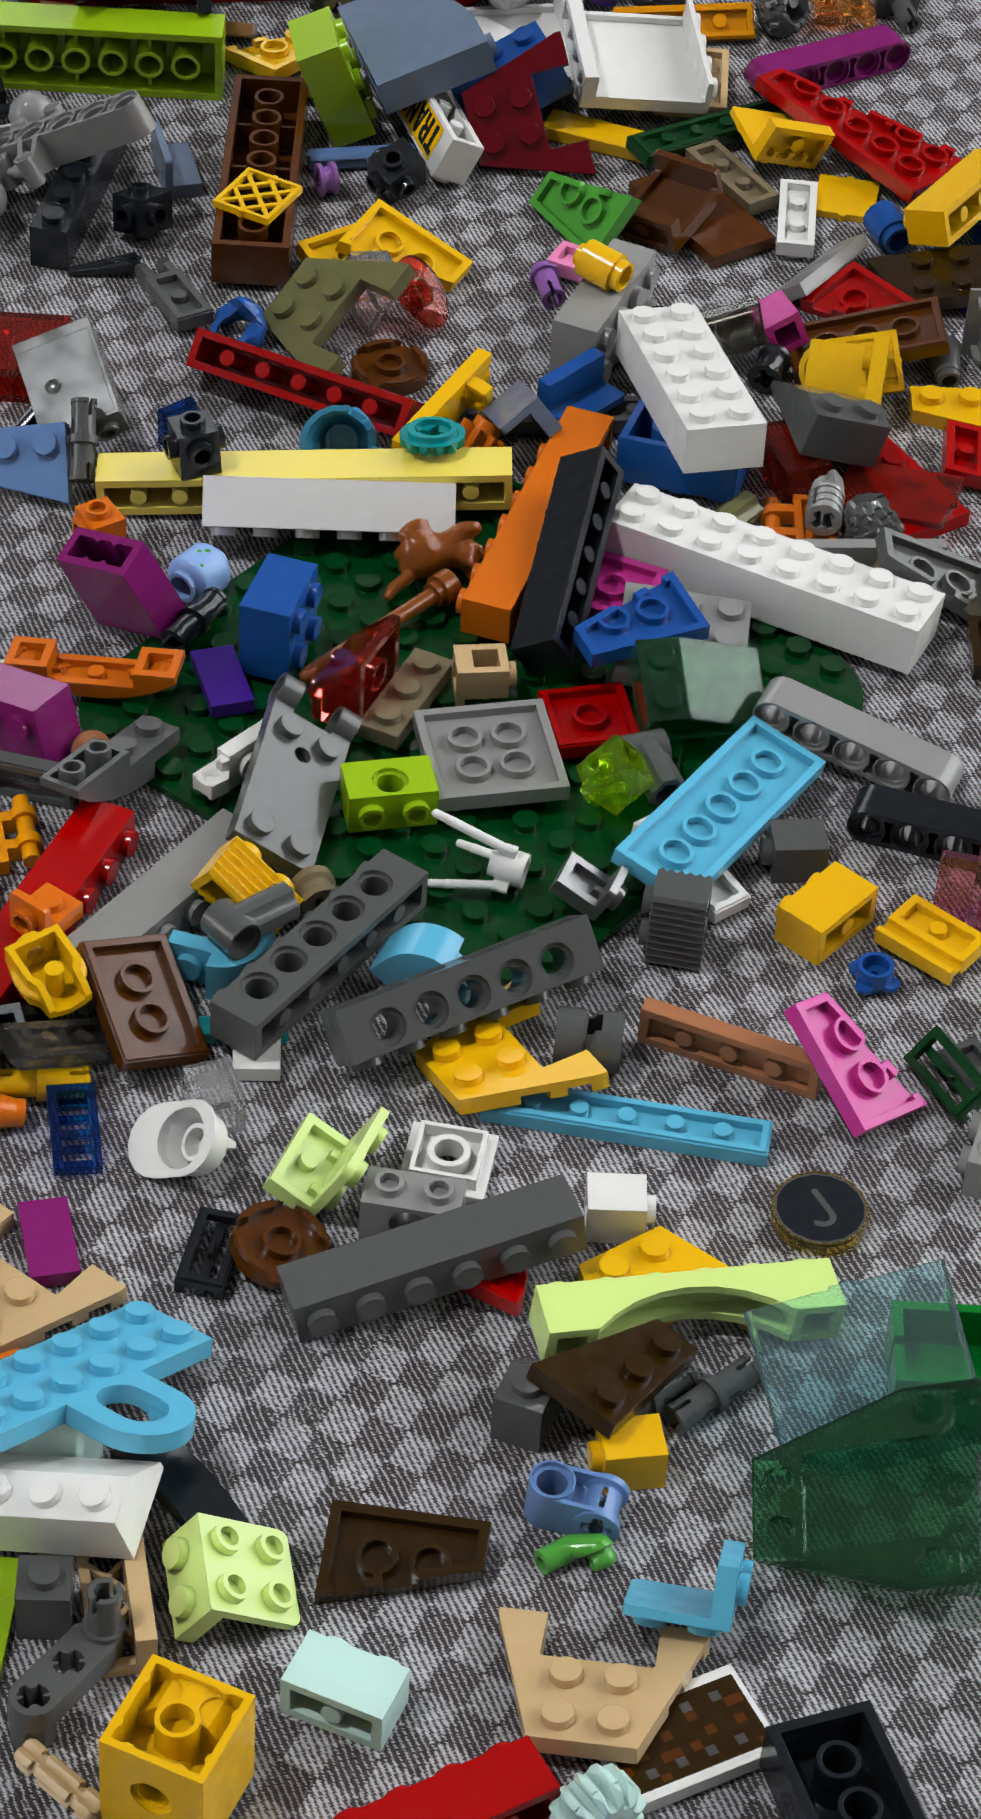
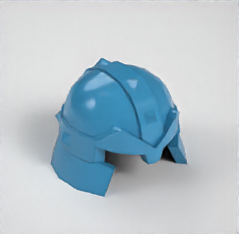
(338, 429)

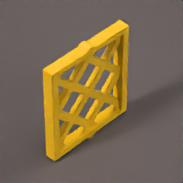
(223, 200)

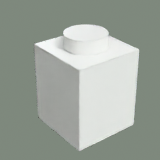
(617, 1207)

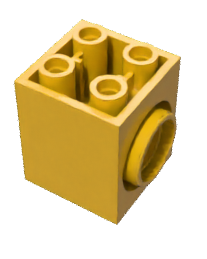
(177, 1747)

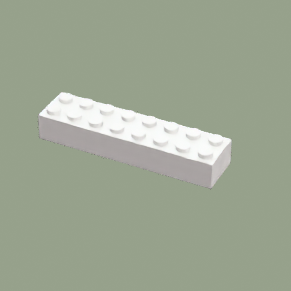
(785, 578)

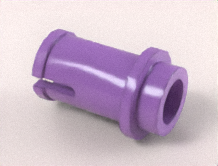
(545, 278)

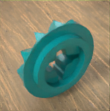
(432, 436)

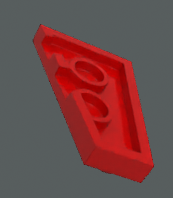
(851, 291)

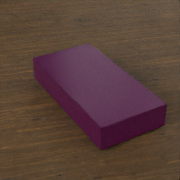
(48, 1241)

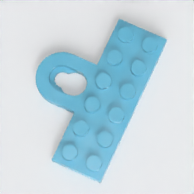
(101, 1365)

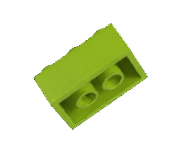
(333, 76)

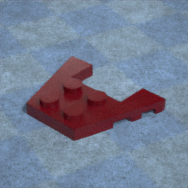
(509, 118)

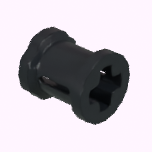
(771, 364)

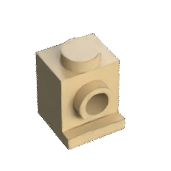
(481, 672)

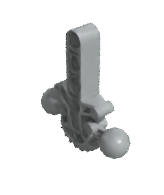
(49, 137)

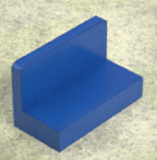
(579, 385)

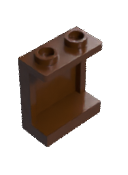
(674, 202)

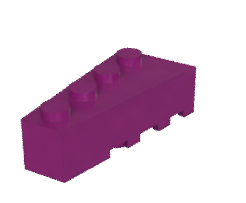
(36, 715)

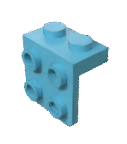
(699, 1609)

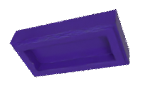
(222, 681)

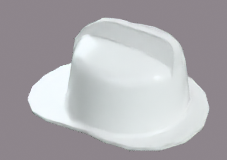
(178, 1140)

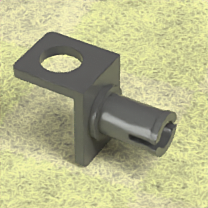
(904, 12)

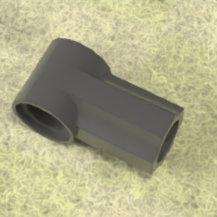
(658, 754)
(241, 925)

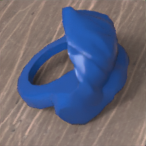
(243, 310)

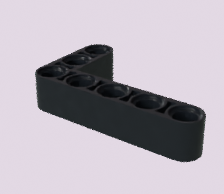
(913, 823)

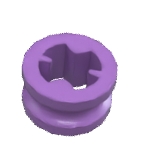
(326, 179)

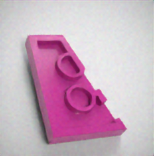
(853, 1076)

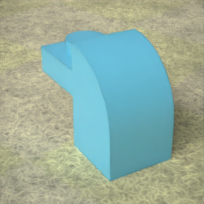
(416, 950)
(207, 963)

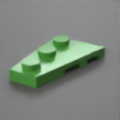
(582, 209)

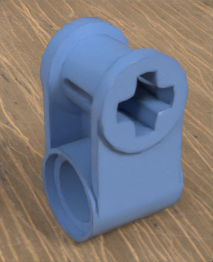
(572, 1500)

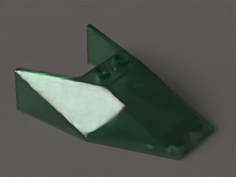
(880, 1494)

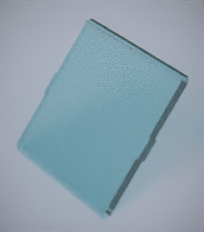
(857, 1345)

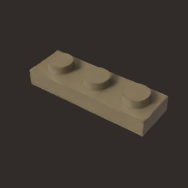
(737, 178)
(410, 689)

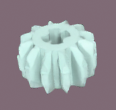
(599, 1794)

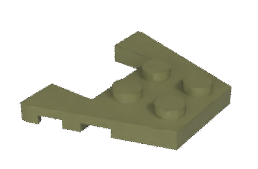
(321, 297)

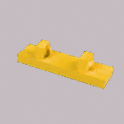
(464, 389)

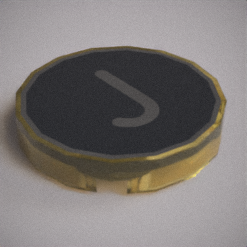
(819, 1213)

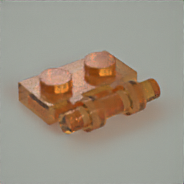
(839, 12)

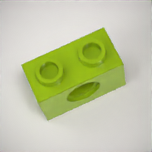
(388, 793)

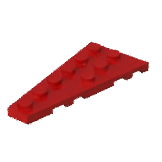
(872, 141)

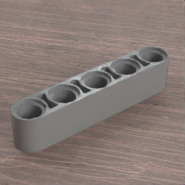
(858, 740)

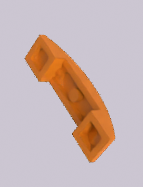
(98, 675)

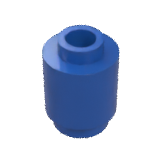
(886, 227)

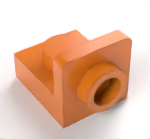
(43, 909)

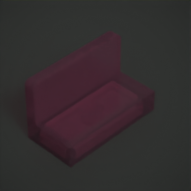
(960, 887)

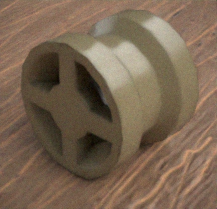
(313, 886)

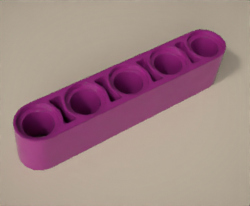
(837, 58)

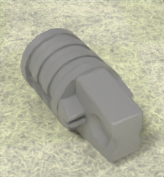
(825, 504)

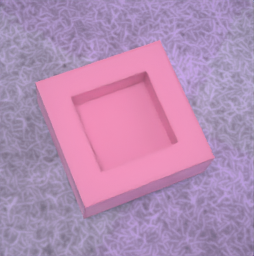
(562, 258)

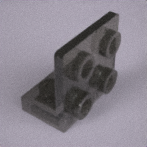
(737, 326)

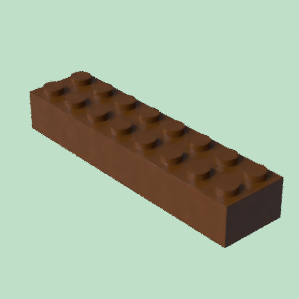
(268, 135)

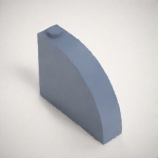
(416, 47)

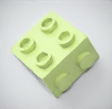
(322, 1161)
(228, 1572)

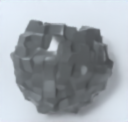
(782, 16)
(867, 515)

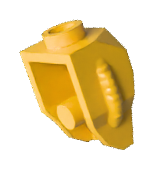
(49, 971)

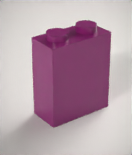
(120, 582)

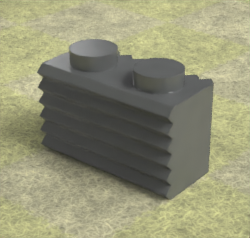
(677, 919)

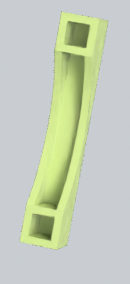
(588, 1310)

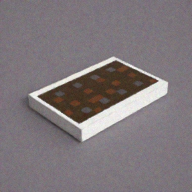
(705, 1741)

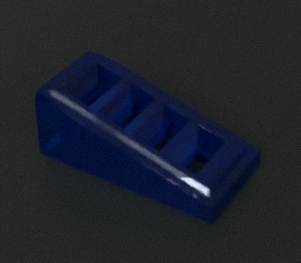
(72, 1098)

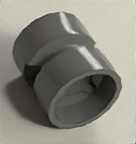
(598, 1034)

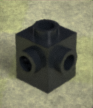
(395, 171)
(142, 210)
(194, 444)

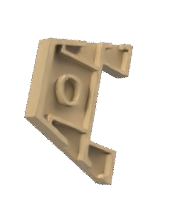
(32, 1310)
(588, 1704)

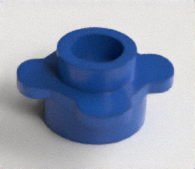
(874, 974)

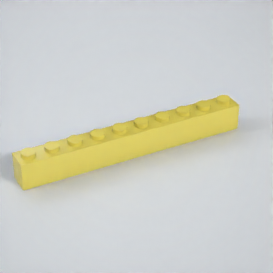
(151, 486)

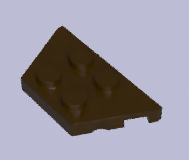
(932, 273)

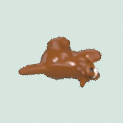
(427, 552)

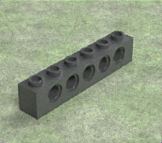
(317, 954)
(351, 1022)

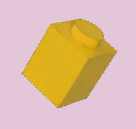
(633, 1453)

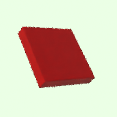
(588, 716)

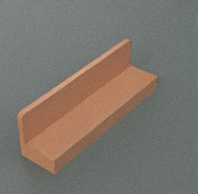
(728, 1048)

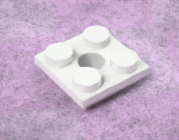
(472, 1148)

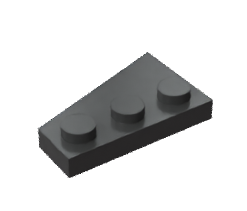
(935, 566)

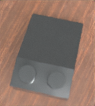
(832, 423)

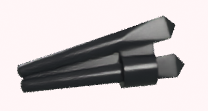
(116, 265)

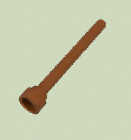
(439, 590)

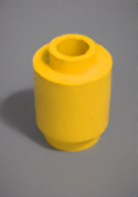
(602, 265)

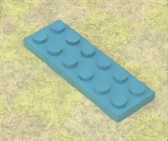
(721, 805)

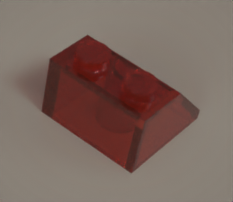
(357, 670)

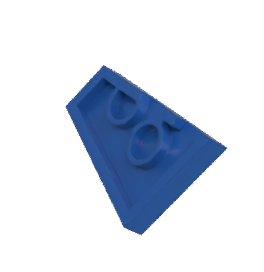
(650, 614)

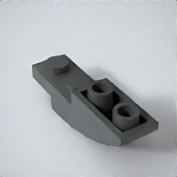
(114, 767)

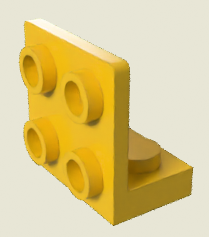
(781, 140)
(849, 367)

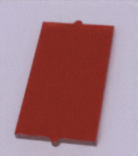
(915, 494)

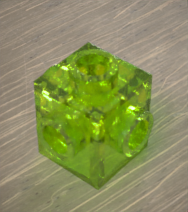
(614, 775)

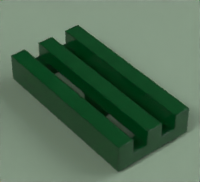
(972, 1099)

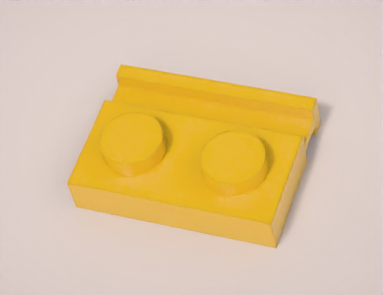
(930, 939)

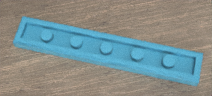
(642, 1125)

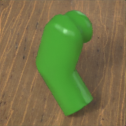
(573, 1547)

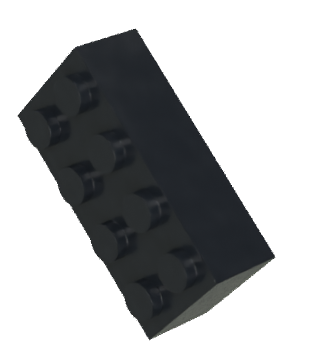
(836, 1767)

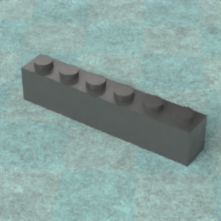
(432, 1257)

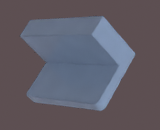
(175, 166)
(516, 405)

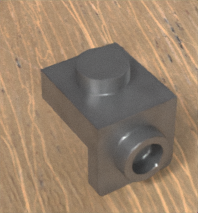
(588, 887)

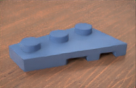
(37, 461)

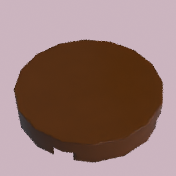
(390, 366)
(274, 1236)

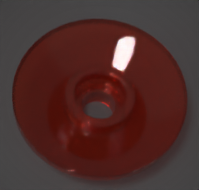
(424, 295)

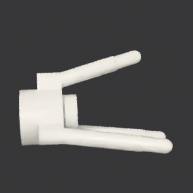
(505, 862)

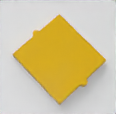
(845, 197)

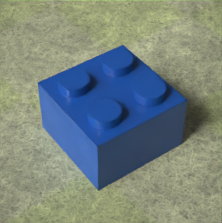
(279, 617)

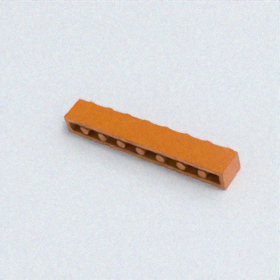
(499, 583)

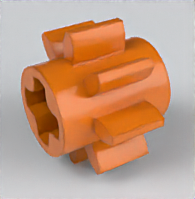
(481, 433)

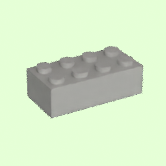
(591, 312)

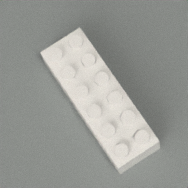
(690, 388)

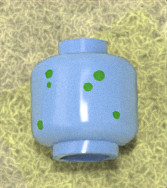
(197, 570)

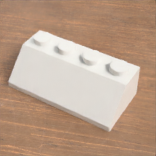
(75, 1504)

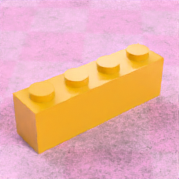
(947, 206)

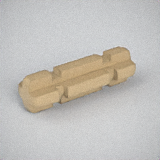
(58, 1780)

